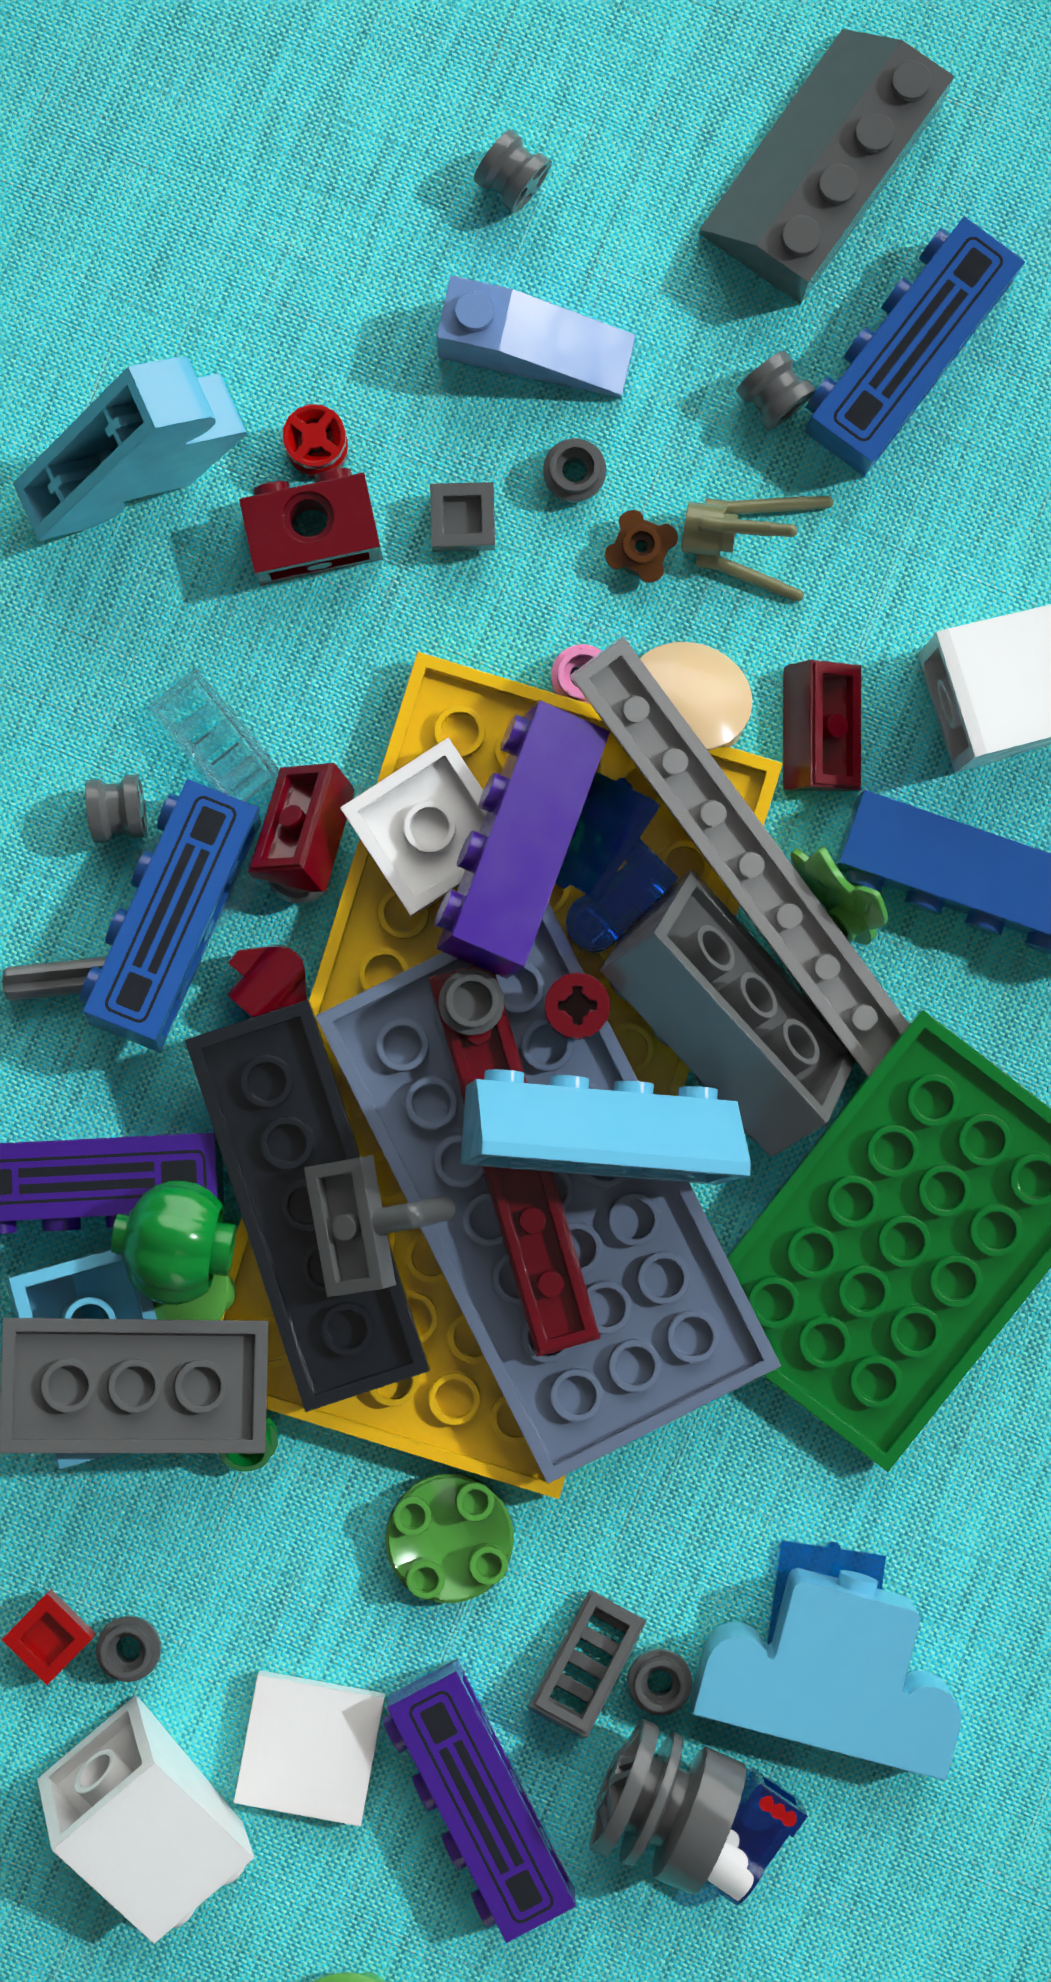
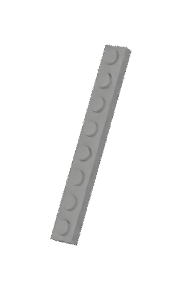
(741, 852)

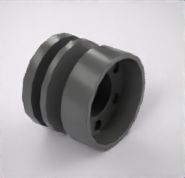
(670, 1807)

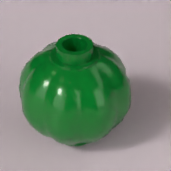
(174, 1242)

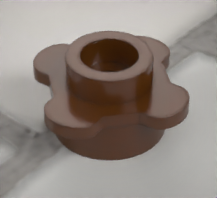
(642, 564)

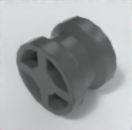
(512, 171)
(776, 390)
(116, 808)

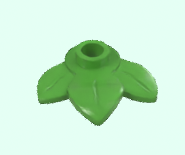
(852, 907)

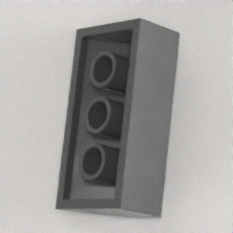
(827, 159)
(731, 1014)

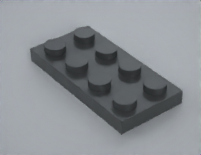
(133, 1385)

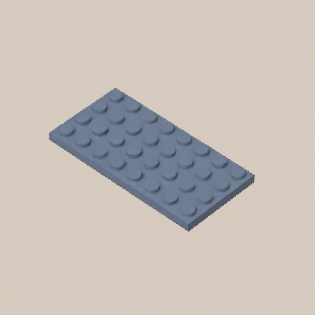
(651, 1264)

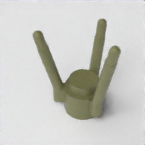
(714, 526)

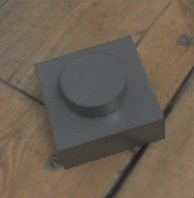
(462, 516)

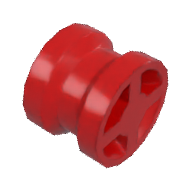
(307, 431)

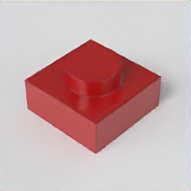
(49, 1637)

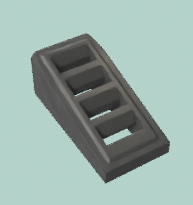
(562, 1715)

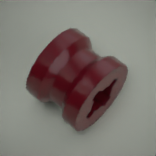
(576, 1016)

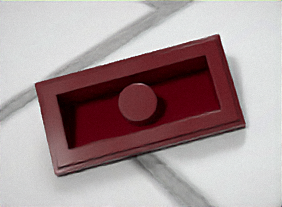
(822, 726)
(302, 827)

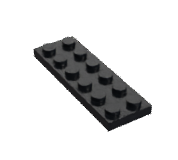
(272, 1117)

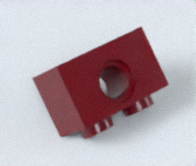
(345, 542)

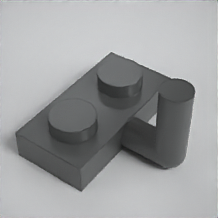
(355, 1226)

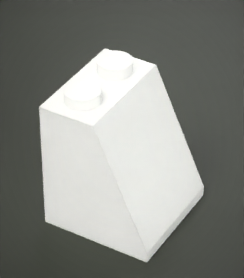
(992, 686)
(142, 1822)

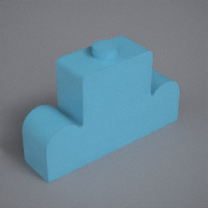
(137, 439)
(833, 1676)

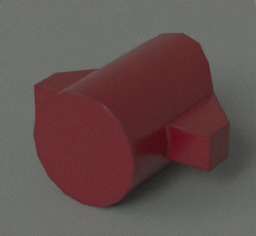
(269, 980)

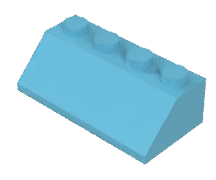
(603, 1131)

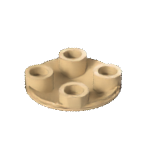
(704, 689)

